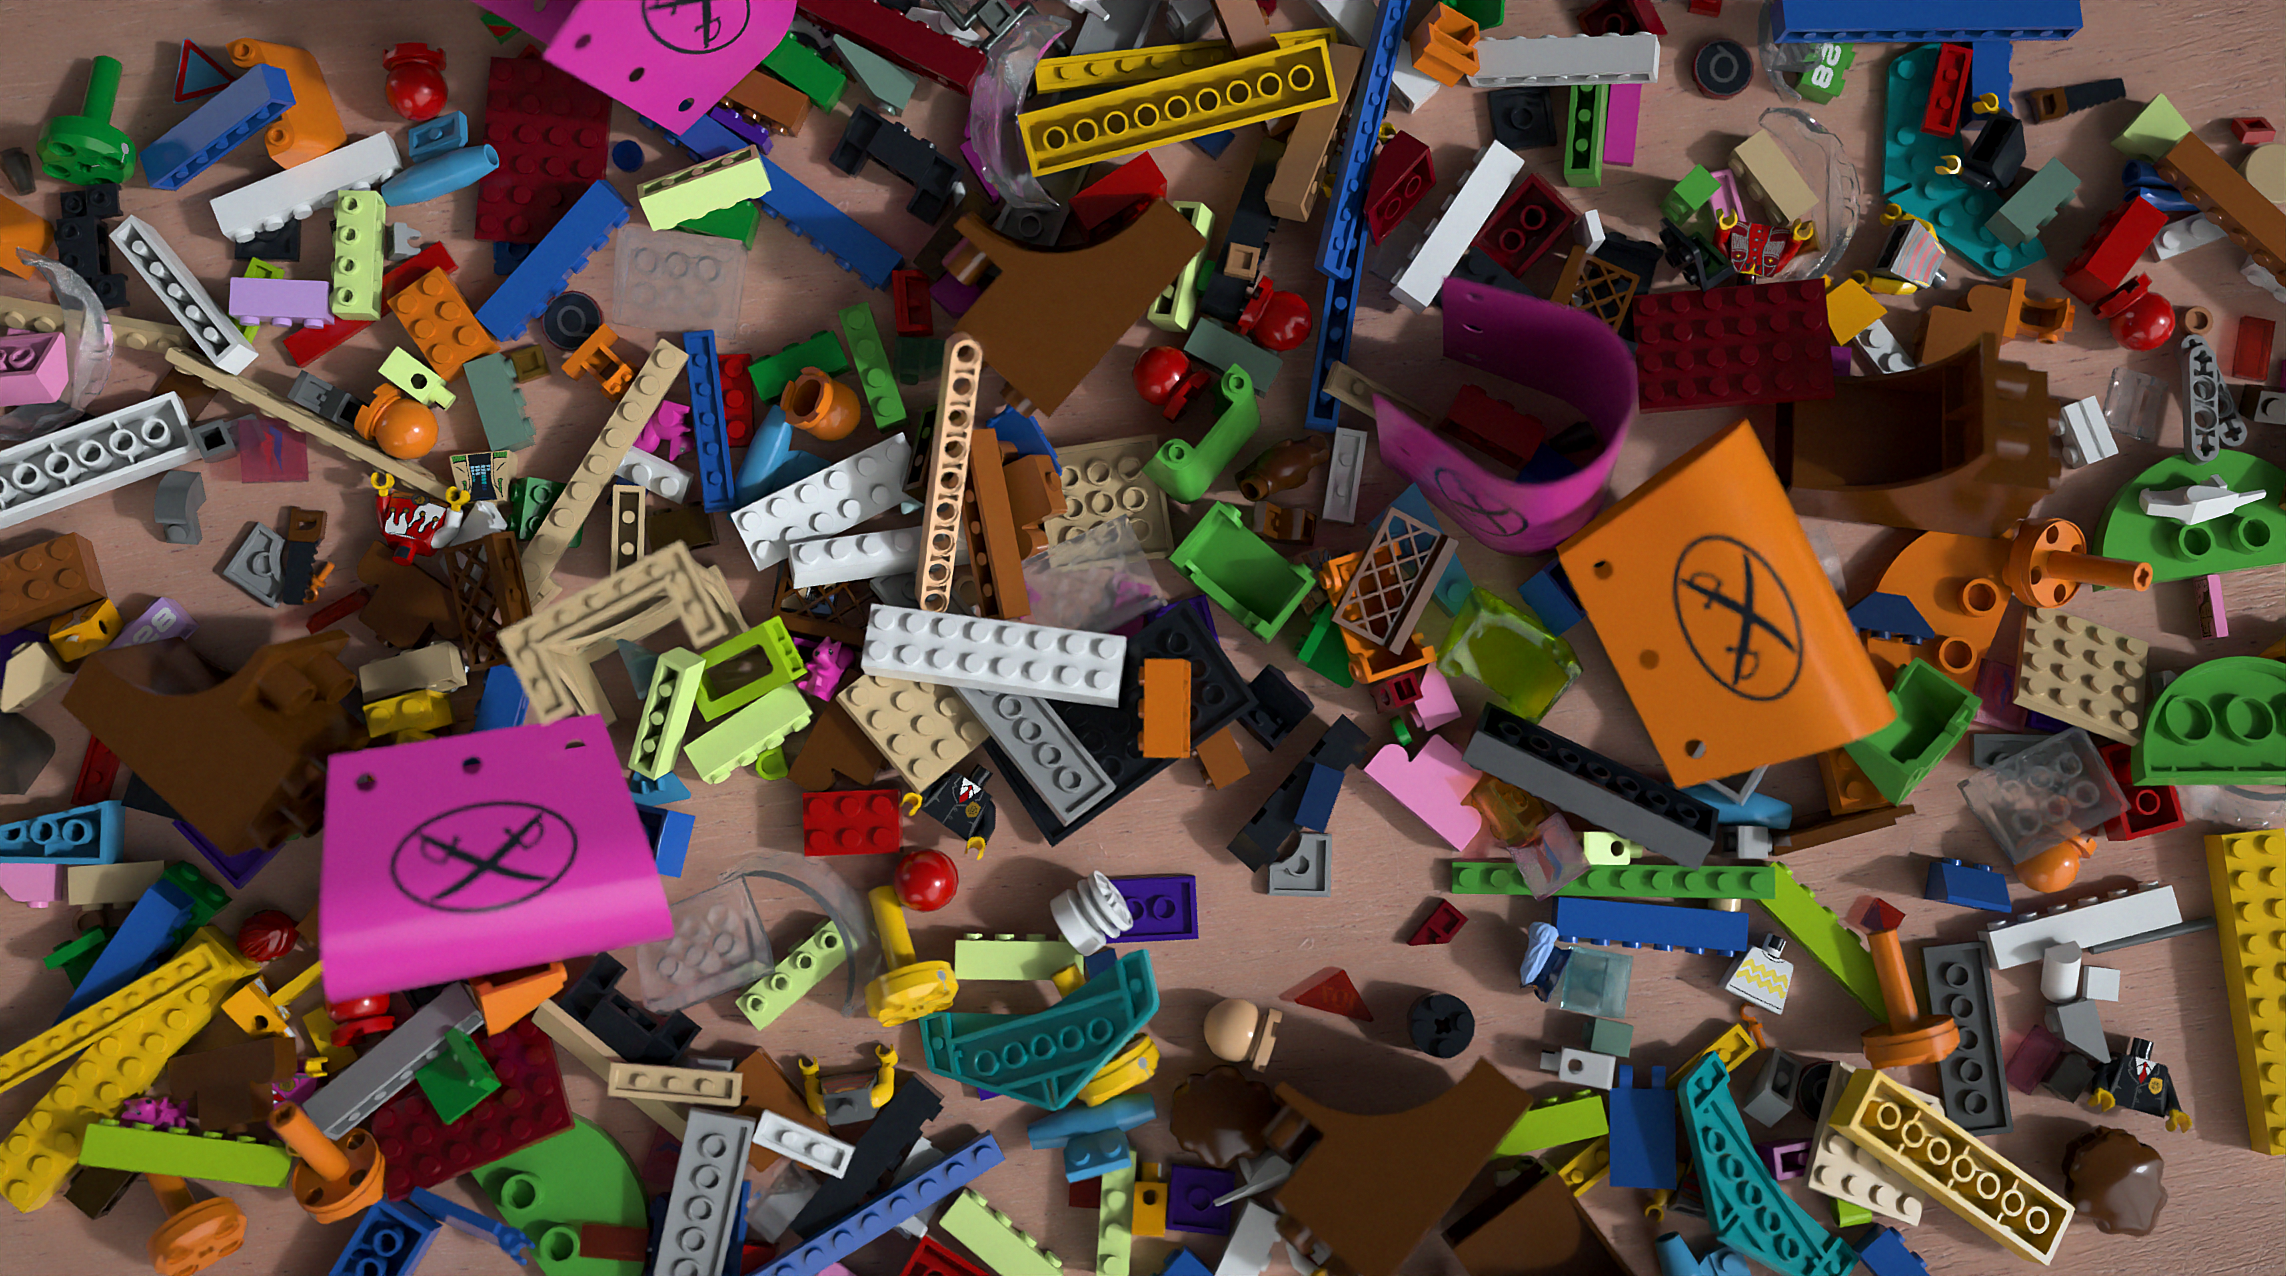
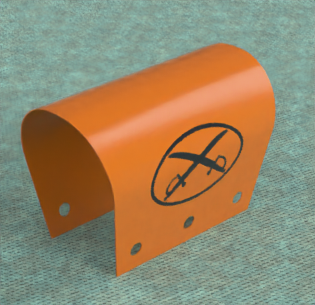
(1724, 616)

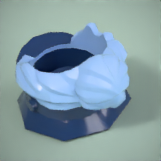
(1543, 961)

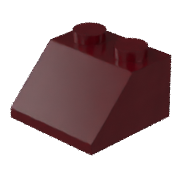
(1621, 17)

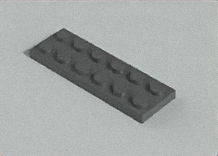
(1974, 1073)

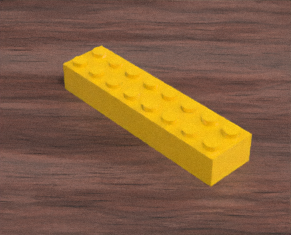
(1951, 1165)

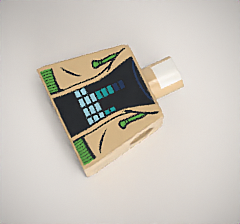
(485, 476)

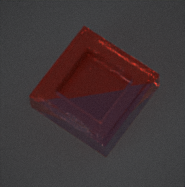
(1881, 916)

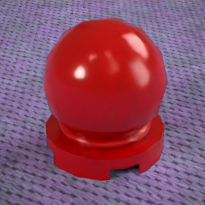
(414, 80)
(2136, 316)
(1277, 318)
(1167, 379)
(925, 880)
(359, 1019)

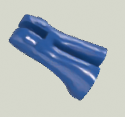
(2141, 175)

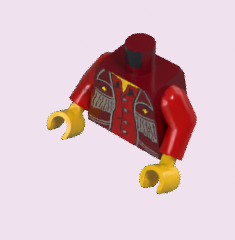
(1757, 248)

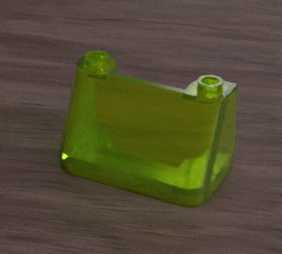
(1508, 654)

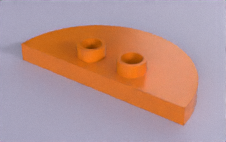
(1957, 591)

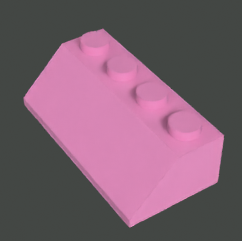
(32, 368)

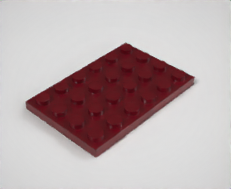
(548, 144)
(1733, 346)
(513, 1117)

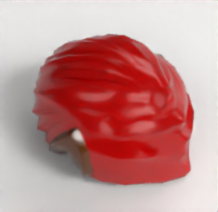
(267, 936)

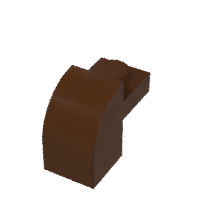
(1283, 524)

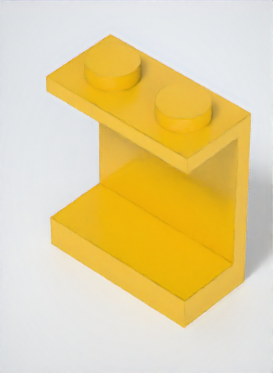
(420, 710)

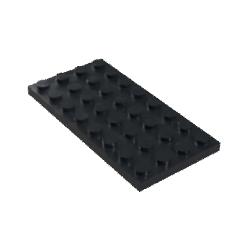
(1112, 733)

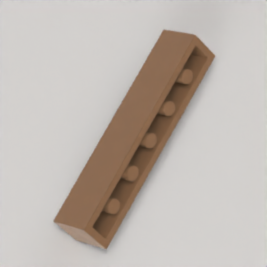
(1315, 140)

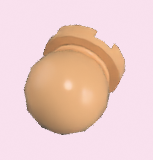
(1241, 1032)

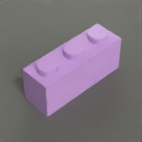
(280, 302)

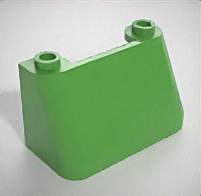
(1189, 471)
(1242, 572)
(1928, 724)

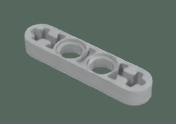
(2193, 404)
(2229, 408)

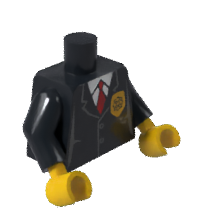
(1995, 153)
(960, 806)
(2138, 1085)

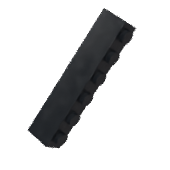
(1249, 227)
(873, 1154)

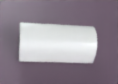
(2061, 972)

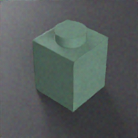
(1607, 1036)

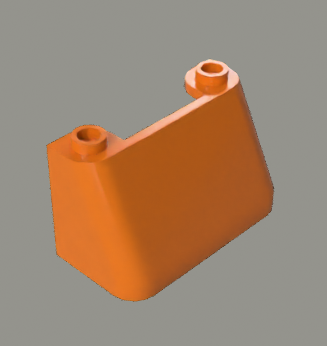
(310, 125)
(24, 230)
(1368, 658)
(512, 993)

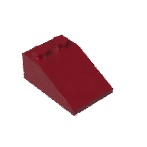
(1398, 184)
(1526, 225)

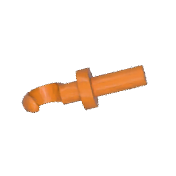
(319, 581)
(1754, 1026)

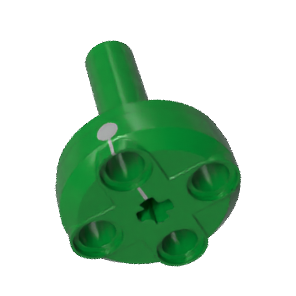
(87, 146)

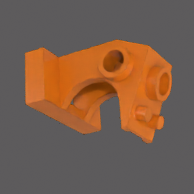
(2054, 320)
(596, 357)

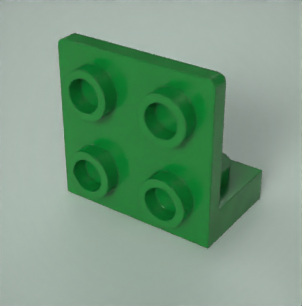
(457, 1077)

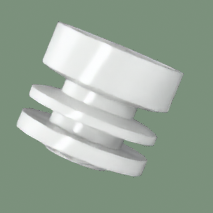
(1091, 913)

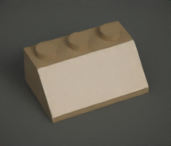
(31, 675)

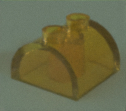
(1508, 808)

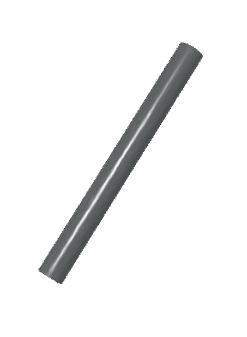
(2154, 935)

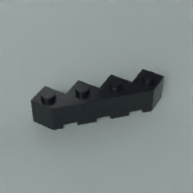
(1273, 822)

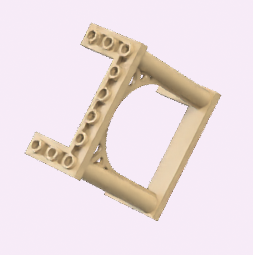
(544, 655)

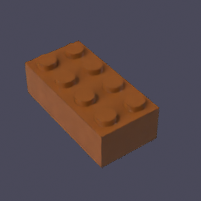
(48, 581)

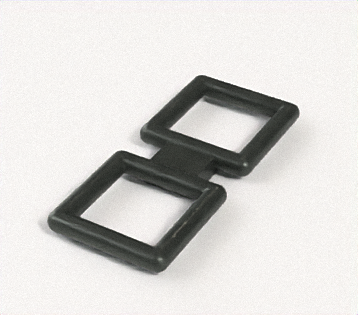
(998, 20)

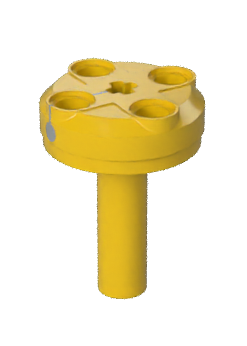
(910, 986)
(1127, 1068)

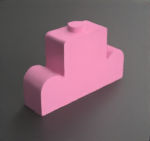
(1430, 787)

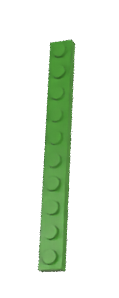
(1624, 881)

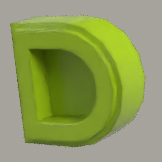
(772, 764)

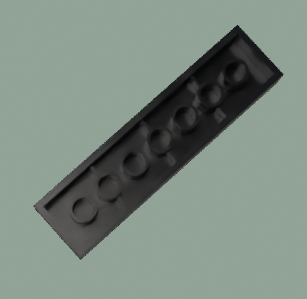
(1592, 786)

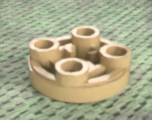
(2267, 171)

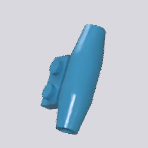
(440, 162)
(769, 462)
(1757, 811)
(1093, 1134)
(1677, 1259)

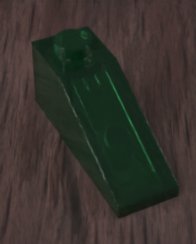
(917, 359)

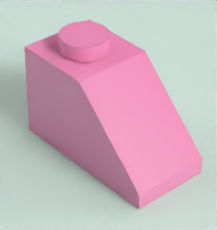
(1438, 702)
(32, 882)

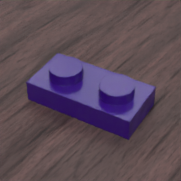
(750, 134)

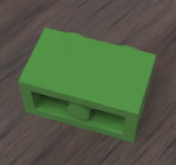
(1689, 195)

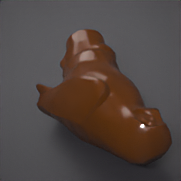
(1282, 467)

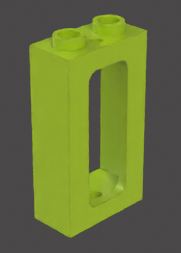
(781, 653)

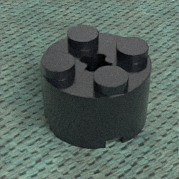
(1445, 1042)

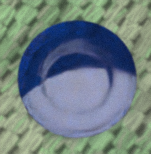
(628, 156)

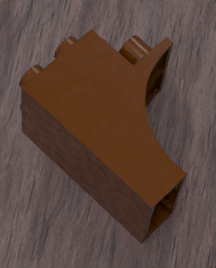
(1064, 305)
(1924, 446)
(225, 746)
(1389, 1178)
(1533, 1231)

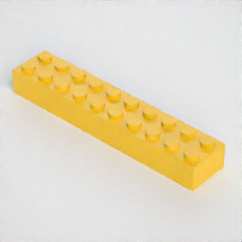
(1178, 107)
(2250, 914)
(113, 1069)

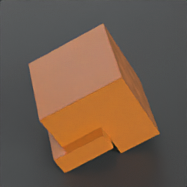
(1445, 44)

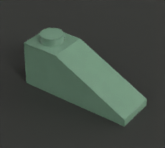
(880, 79)

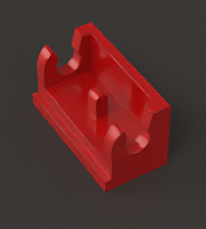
(912, 303)

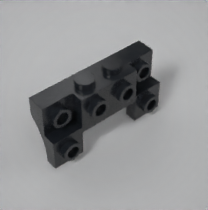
(901, 154)
(85, 240)
(622, 1023)

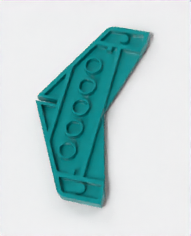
(1943, 200)
(1058, 1046)
(1741, 1189)

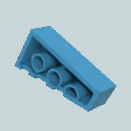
(1454, 582)
(69, 837)

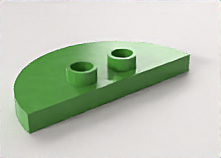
(2176, 551)
(2216, 726)
(562, 1185)

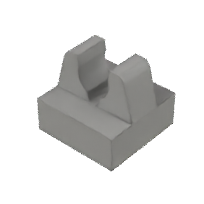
(397, 242)

